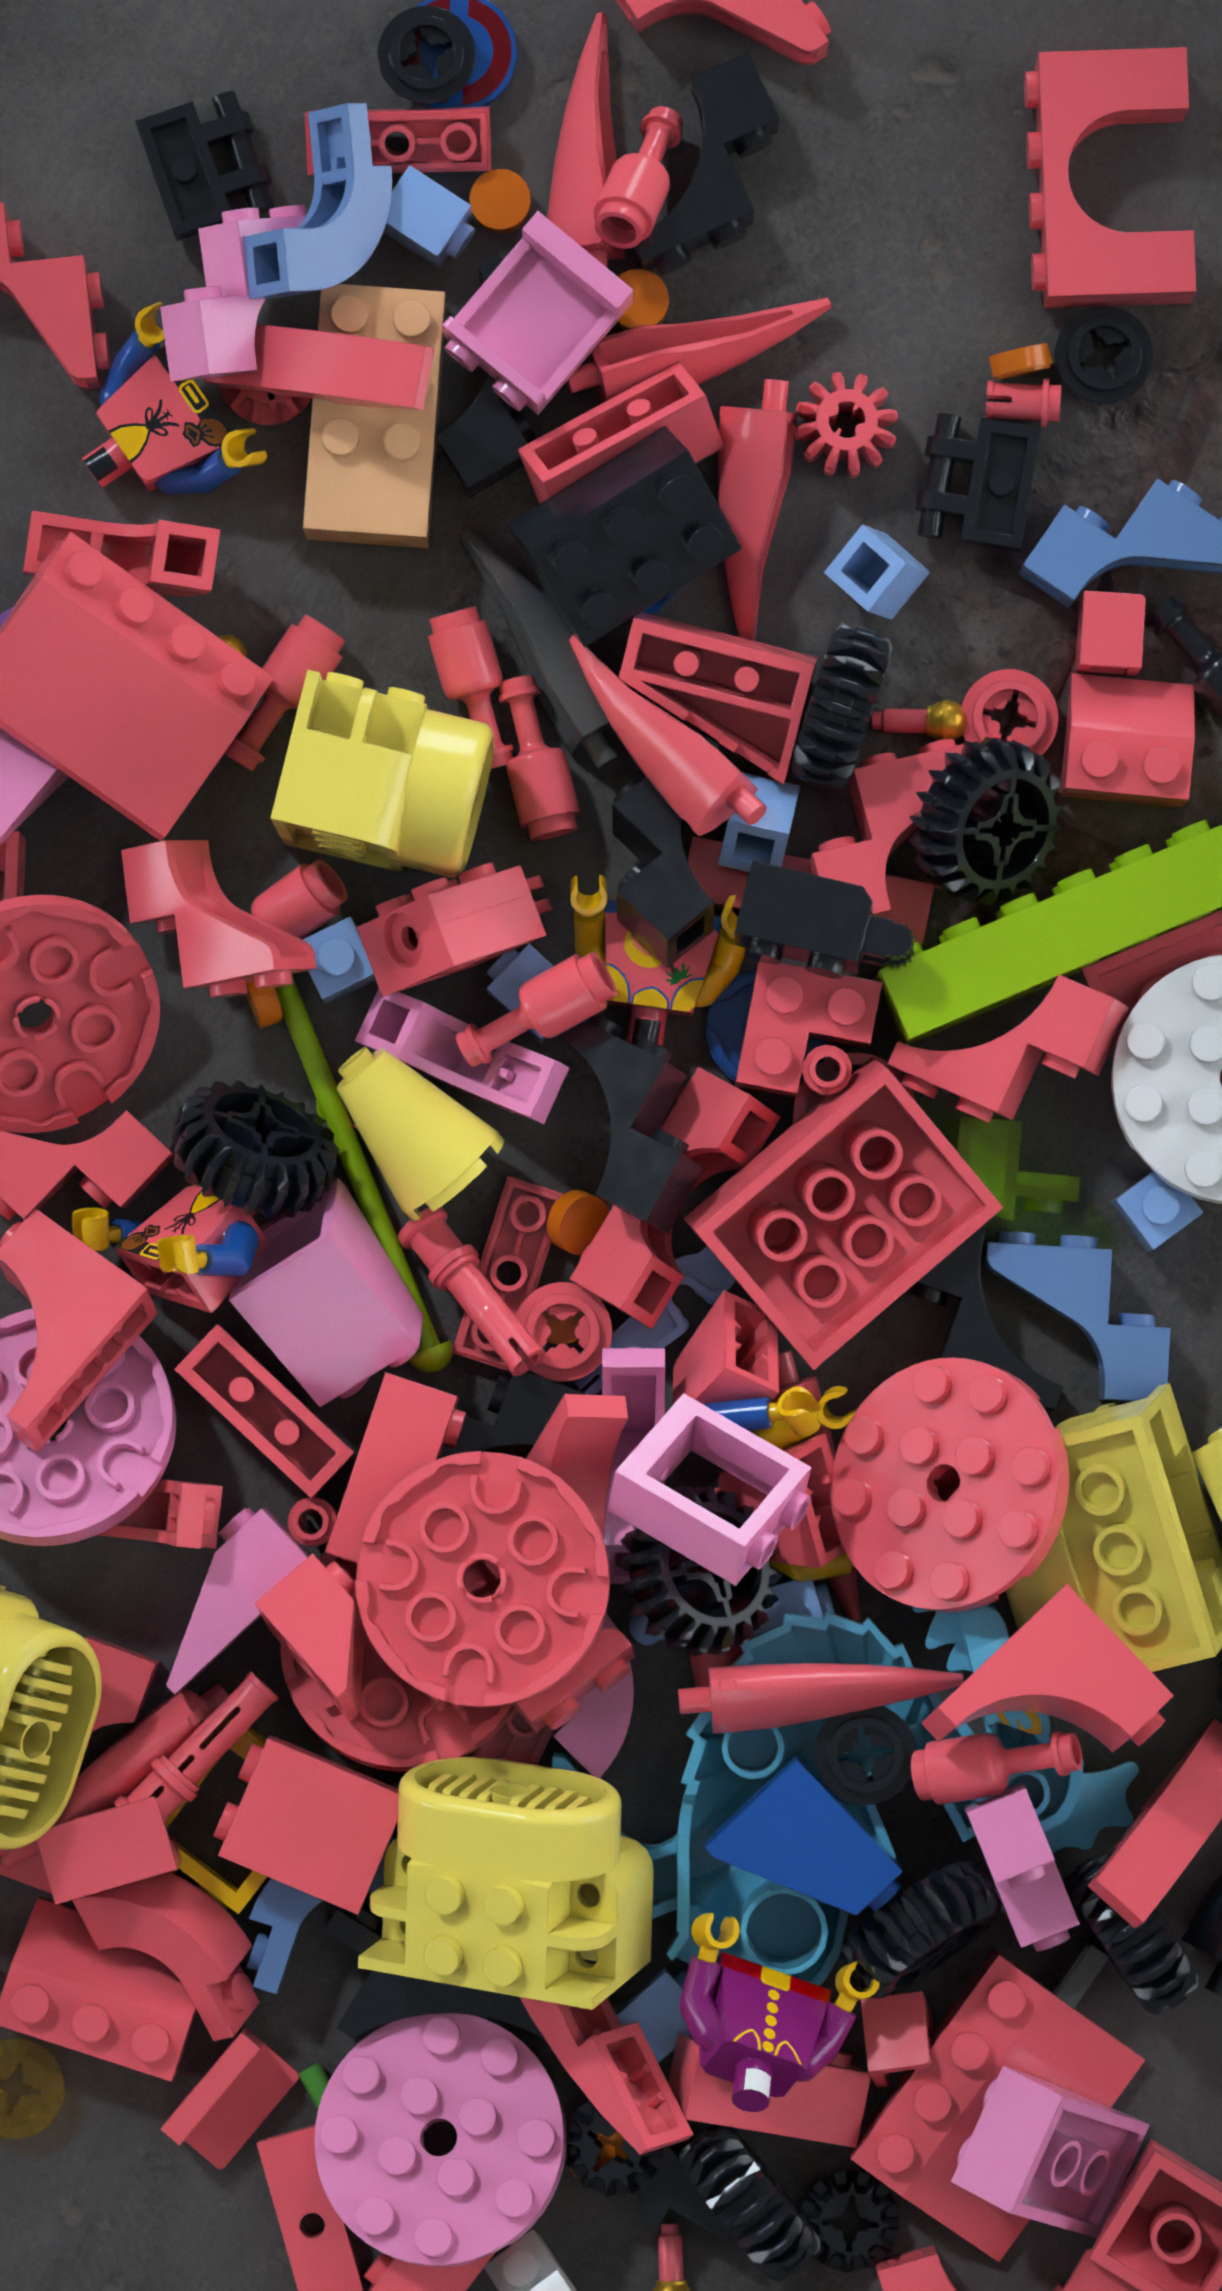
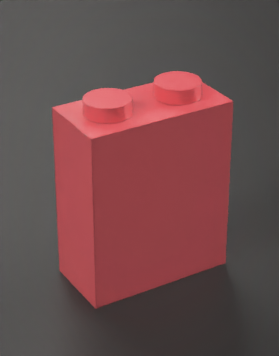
(309, 1823)

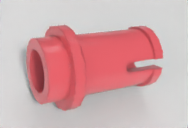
(1028, 402)
(838, 1059)
(299, 1523)

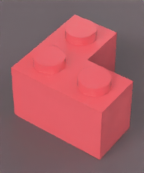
(799, 1005)

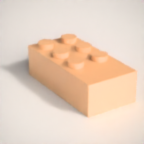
(376, 464)

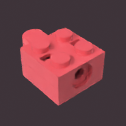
(452, 926)

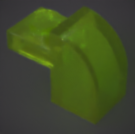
(994, 1155)

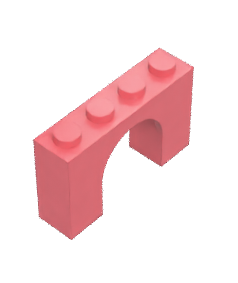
(1079, 257)

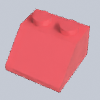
(1128, 741)
(321, 1628)
(1164, 2226)

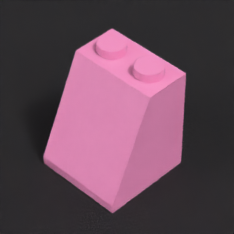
(329, 1299)

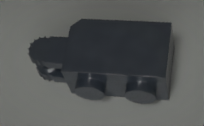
(816, 923)

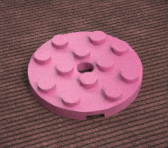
(102, 1458)
(505, 2148)

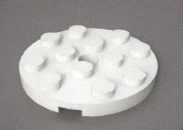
(1170, 1079)

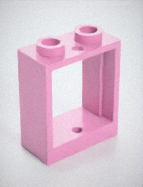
(687, 1527)

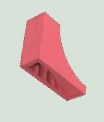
(83, 1320)
(582, 1444)
(1065, 1668)

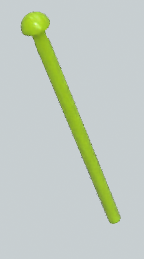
(431, 1355)

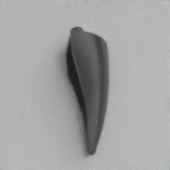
(547, 655)

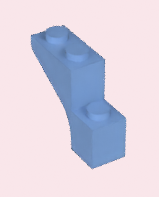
(1162, 533)
(1076, 1286)

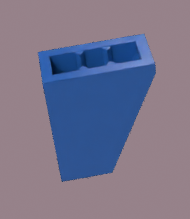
(807, 1842)

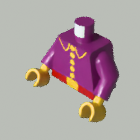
(759, 2022)

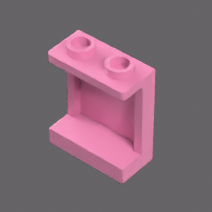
(537, 316)

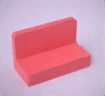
(107, 1850)
(231, 2099)

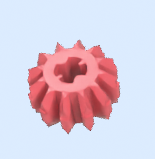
(866, 433)

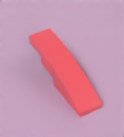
(336, 368)
(1166, 1832)
(613, 2071)

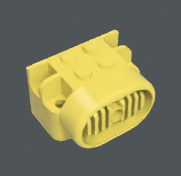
(382, 778)
(1135, 1535)
(45, 1718)
(513, 1882)

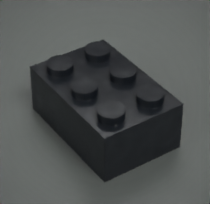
(625, 536)

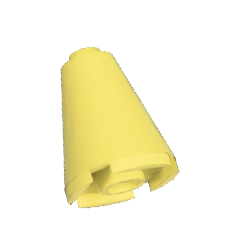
(414, 1130)

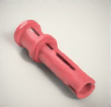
(455, 1269)
(249, 1697)

